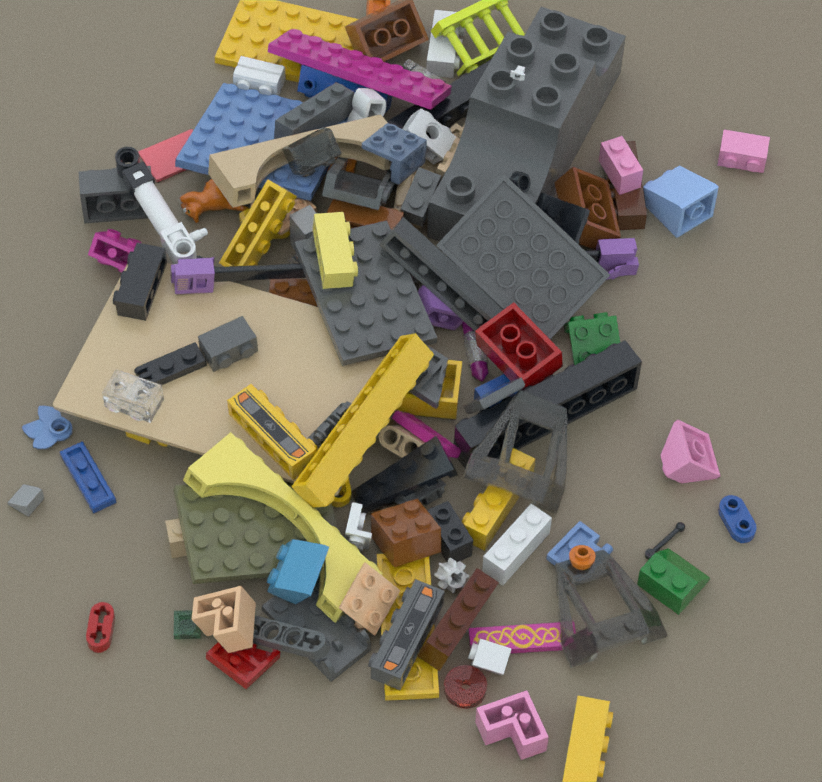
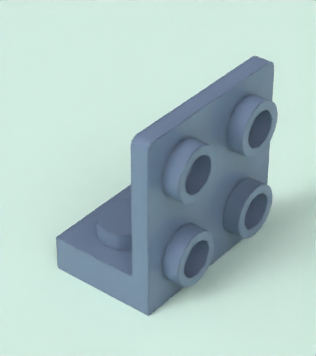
(401, 147)

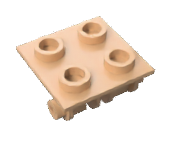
(369, 599)

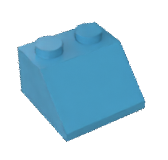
(296, 570)

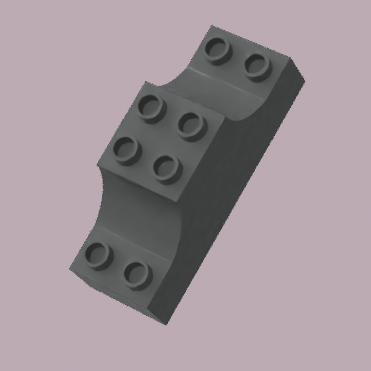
(531, 122)

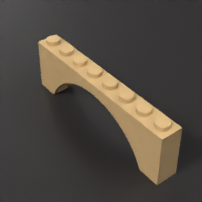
(244, 168)

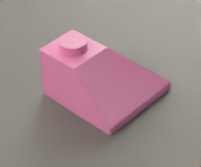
(688, 455)

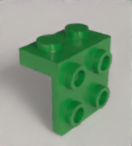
(591, 335)

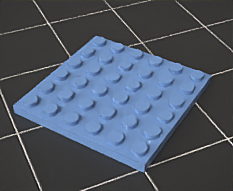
(239, 120)

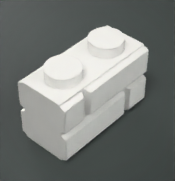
(259, 75)

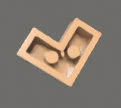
(226, 616)

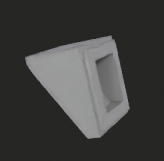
(26, 499)

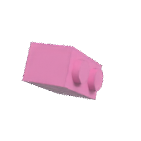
(743, 151)
(620, 165)

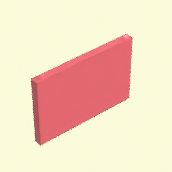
(163, 155)

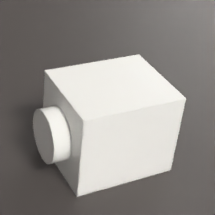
(489, 656)

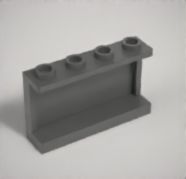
(356, 187)

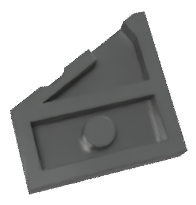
(431, 381)

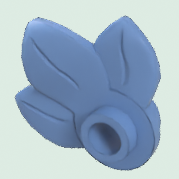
(45, 429)

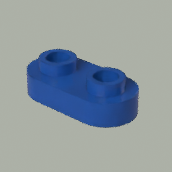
(735, 517)

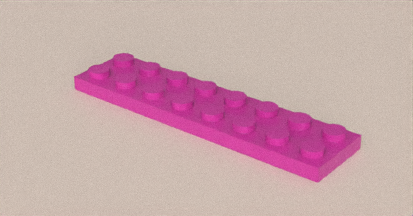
(360, 68)

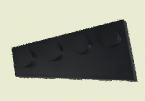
(412, 471)

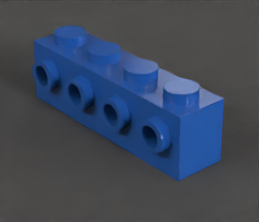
(314, 81)

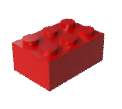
(518, 347)

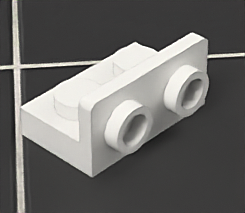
(354, 528)

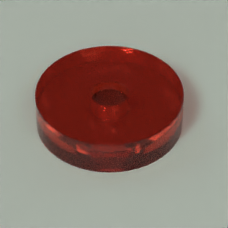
(462, 697)

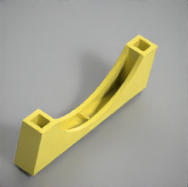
(237, 471)

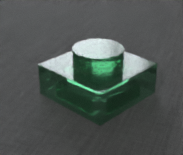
(184, 626)

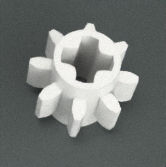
(451, 568)

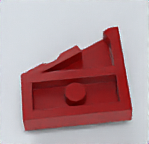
(242, 665)

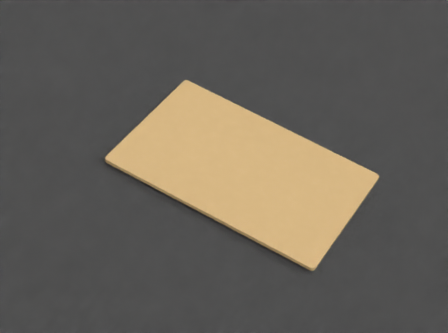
(292, 366)

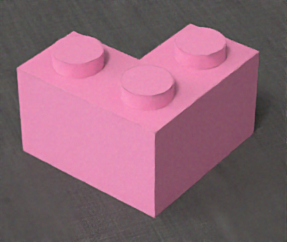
(516, 719)

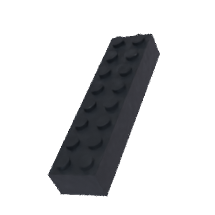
(577, 388)

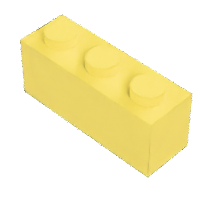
(334, 250)

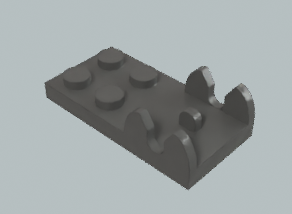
(345, 641)

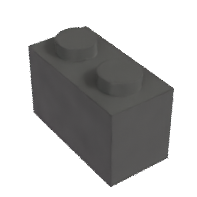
(418, 196)
(228, 343)

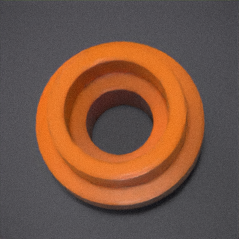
(582, 557)

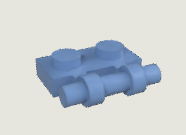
(578, 535)

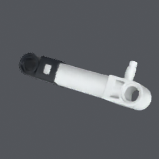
(142, 188)

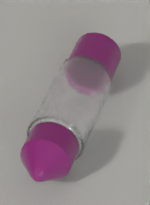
(476, 358)

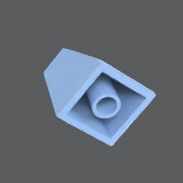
(680, 199)

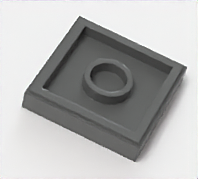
(494, 396)

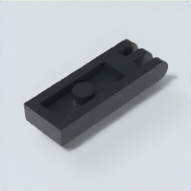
(172, 365)

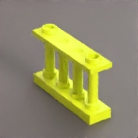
(465, 19)

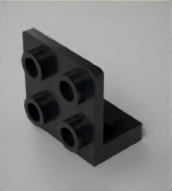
(565, 214)

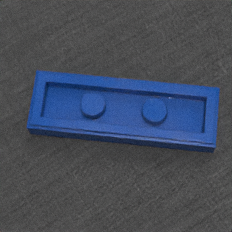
(88, 477)

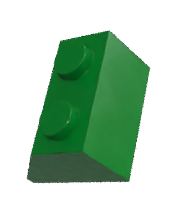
(671, 579)

